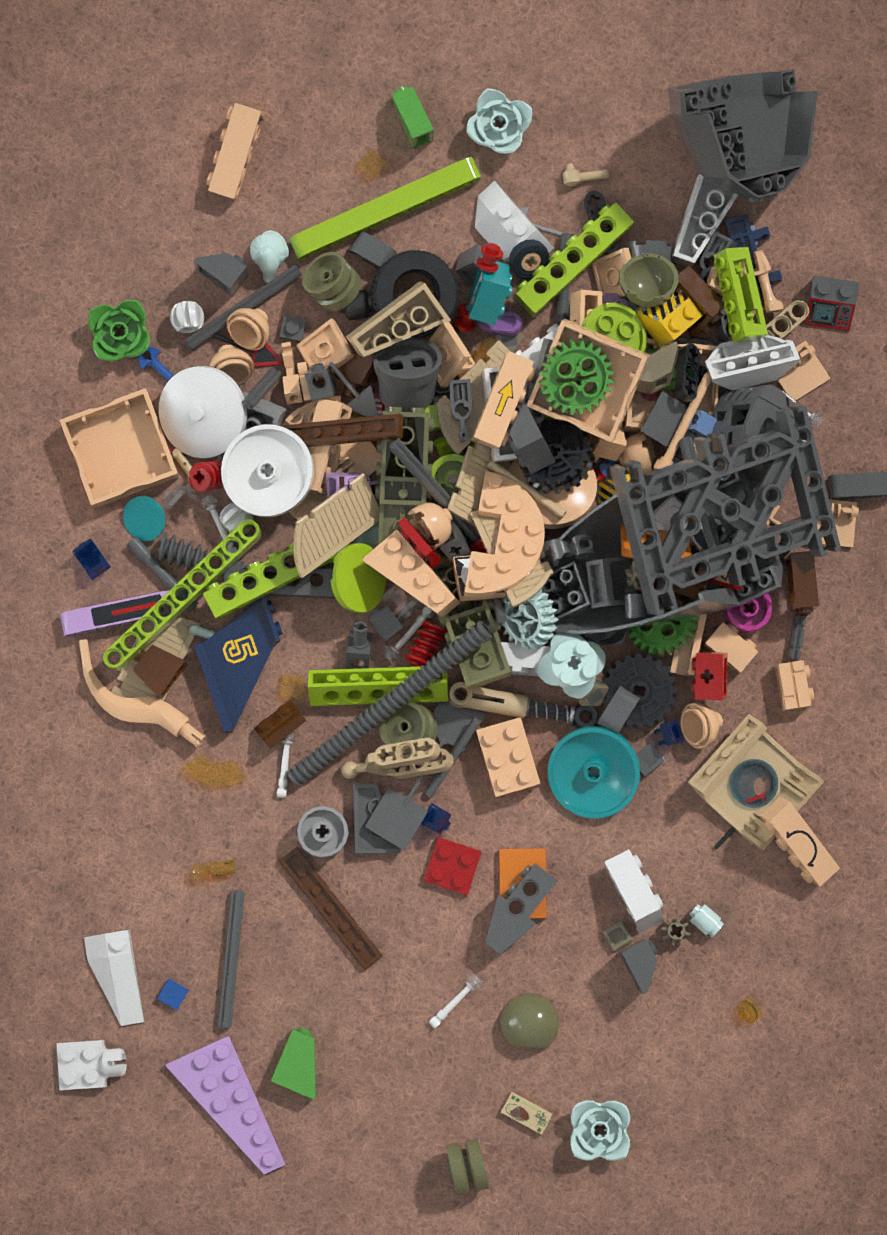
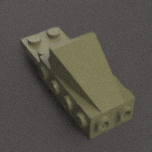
(398, 487)
(489, 660)

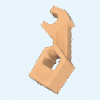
(291, 382)

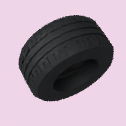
(415, 262)

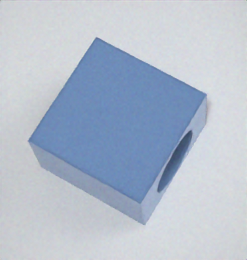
(702, 424)

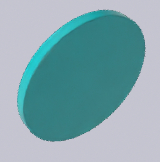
(144, 518)

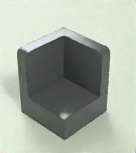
(466, 264)
(649, 759)

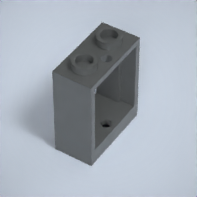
(601, 583)

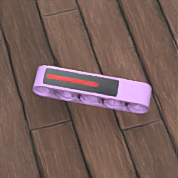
(110, 614)

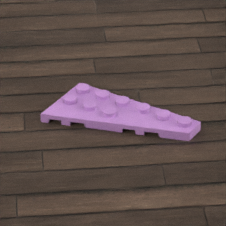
(224, 1091)

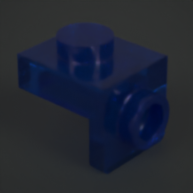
(91, 559)

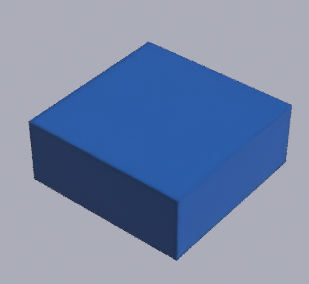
(173, 994)

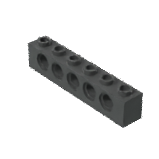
(303, 589)

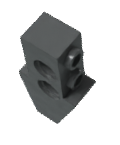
(508, 927)

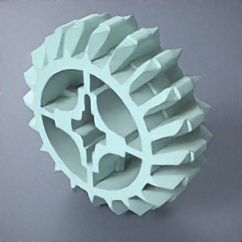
(530, 622)

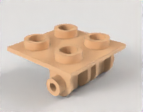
(804, 375)
(358, 458)
(844, 518)

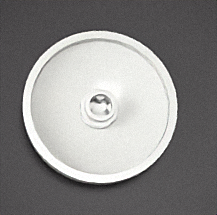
(202, 411)
(267, 470)

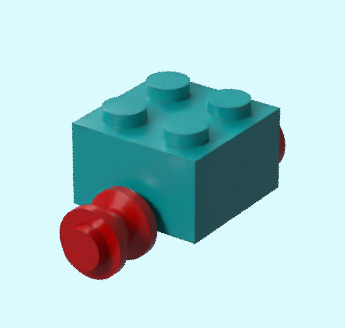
(487, 292)

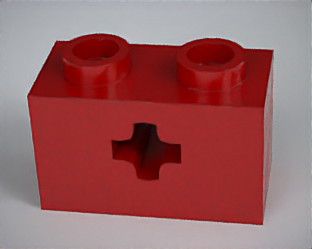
(716, 665)

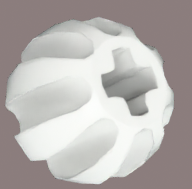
(187, 317)
(233, 516)

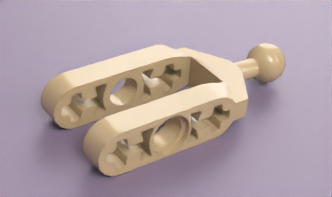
(377, 765)

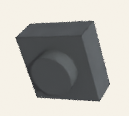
(292, 328)

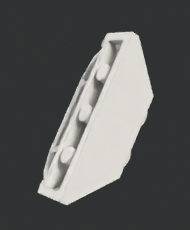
(503, 222)
(751, 362)

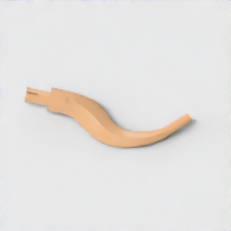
(137, 709)

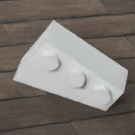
(635, 890)

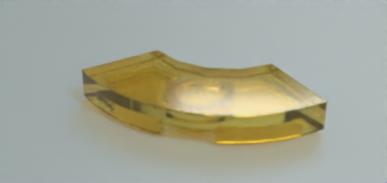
(214, 773)

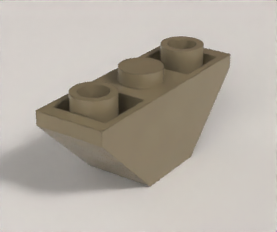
(659, 369)

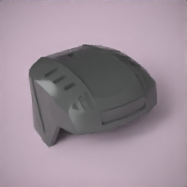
(762, 404)

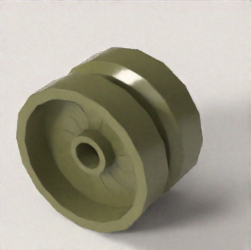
(331, 281)
(409, 724)
(467, 1166)

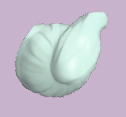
(269, 252)

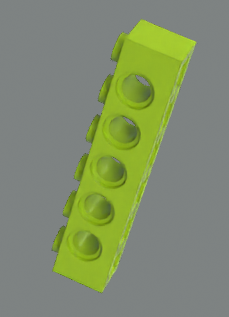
(535, 302)
(221, 607)
(367, 686)

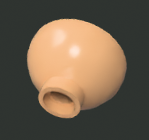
(249, 328)
(233, 363)
(700, 724)

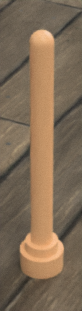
(684, 424)

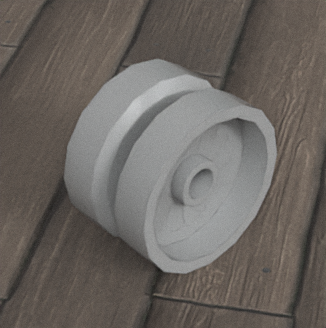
(309, 829)

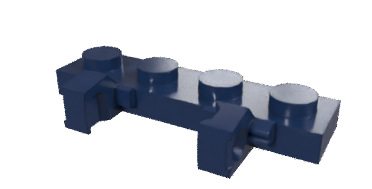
(747, 236)

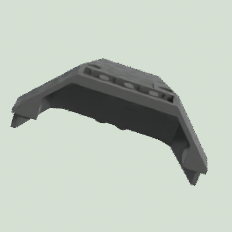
(746, 130)

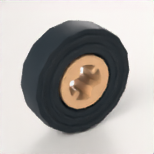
(524, 250)

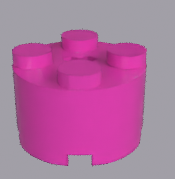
(750, 622)

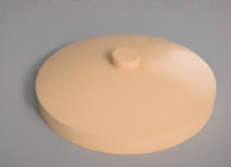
(575, 502)

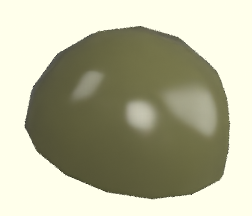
(648, 279)
(529, 1021)

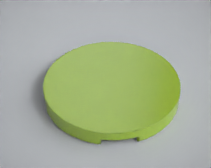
(618, 323)
(355, 582)

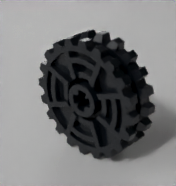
(572, 456)
(657, 684)

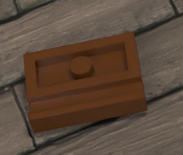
(280, 724)

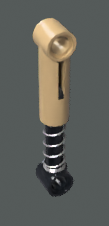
(518, 705)

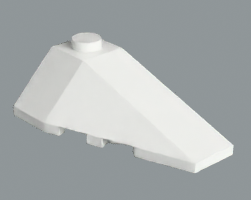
(115, 969)

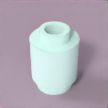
(705, 920)

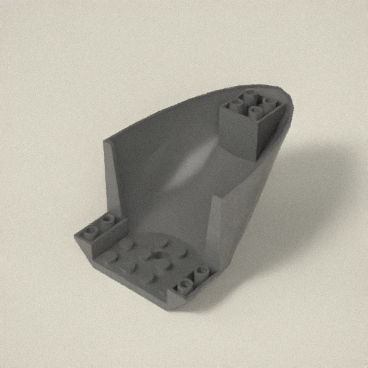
(570, 584)

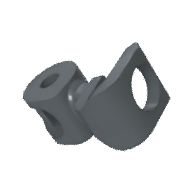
(580, 546)

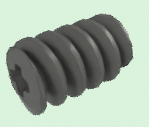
(180, 552)

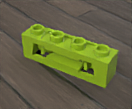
(740, 295)

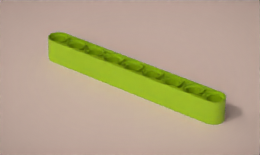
(385, 207)
(170, 599)

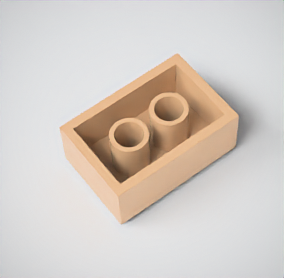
(507, 757)

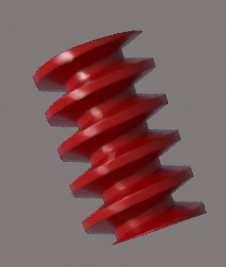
(206, 476)
(426, 644)

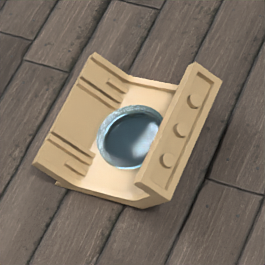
(731, 773)

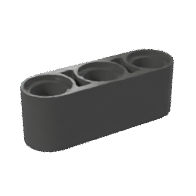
(856, 485)

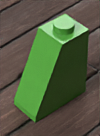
(412, 116)
(297, 1064)

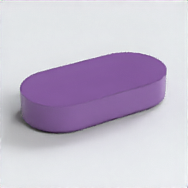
(508, 325)

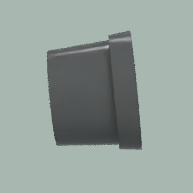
(408, 373)

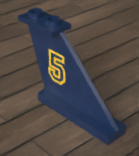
(236, 658)

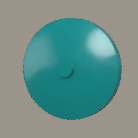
(594, 772)

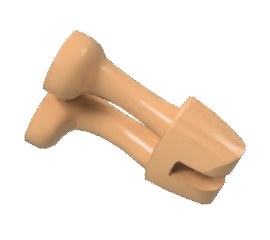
(762, 265)

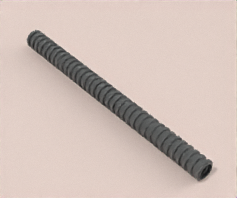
(389, 703)

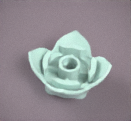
(495, 106)
(554, 665)
(613, 1144)

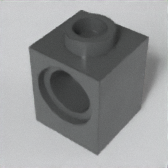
(320, 391)
(385, 623)

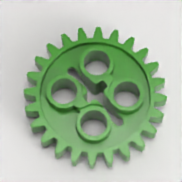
(577, 397)
(655, 638)

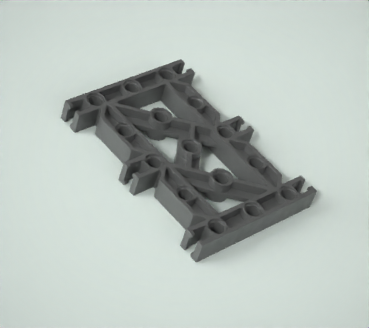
(664, 560)

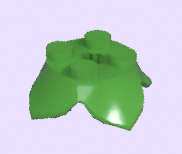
(106, 319)

